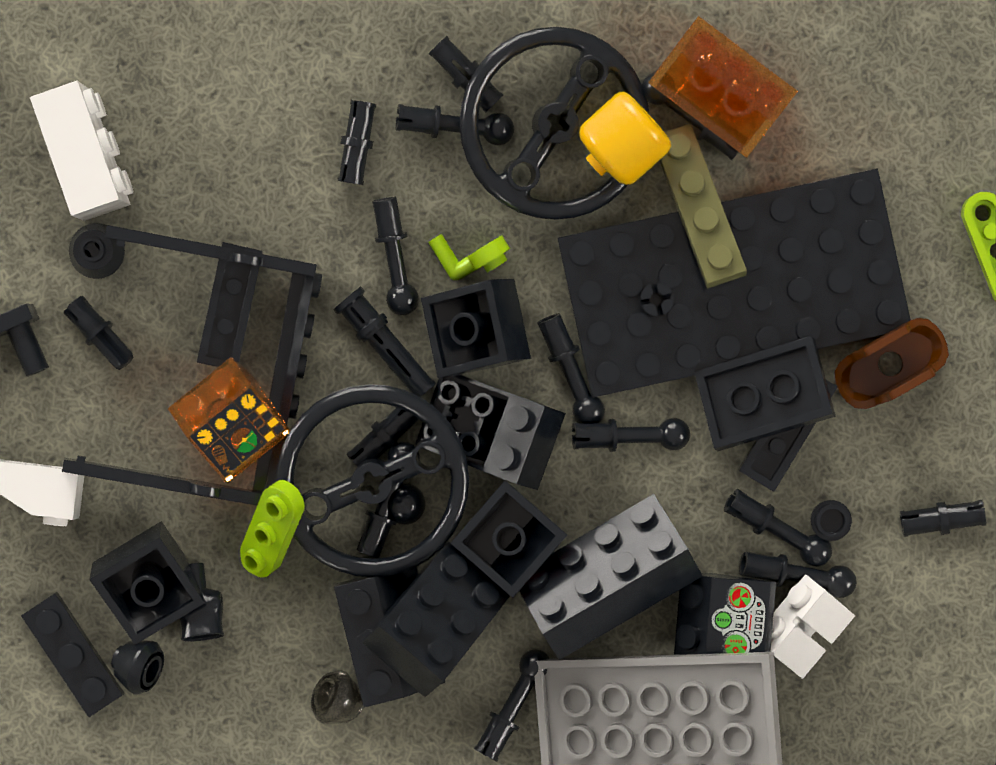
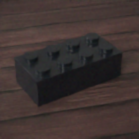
(608, 576)

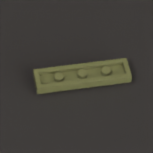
(701, 209)

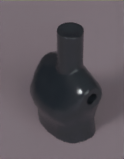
(206, 620)

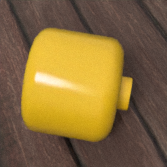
(623, 139)

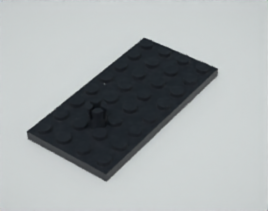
(814, 266)

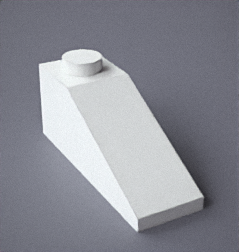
(42, 490)

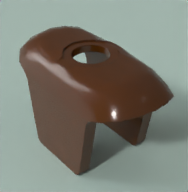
(922, 355)

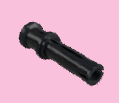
(372, 328)

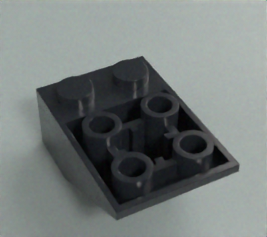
(497, 429)

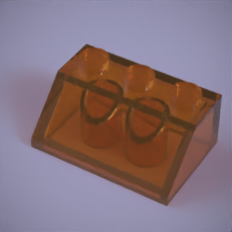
(723, 86)

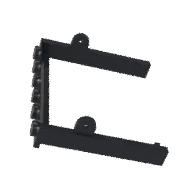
(288, 367)

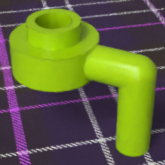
(488, 256)

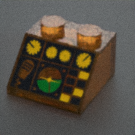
(229, 419)

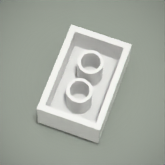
(82, 150)

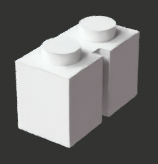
(798, 617)

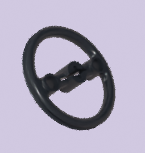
(502, 185)
(442, 438)

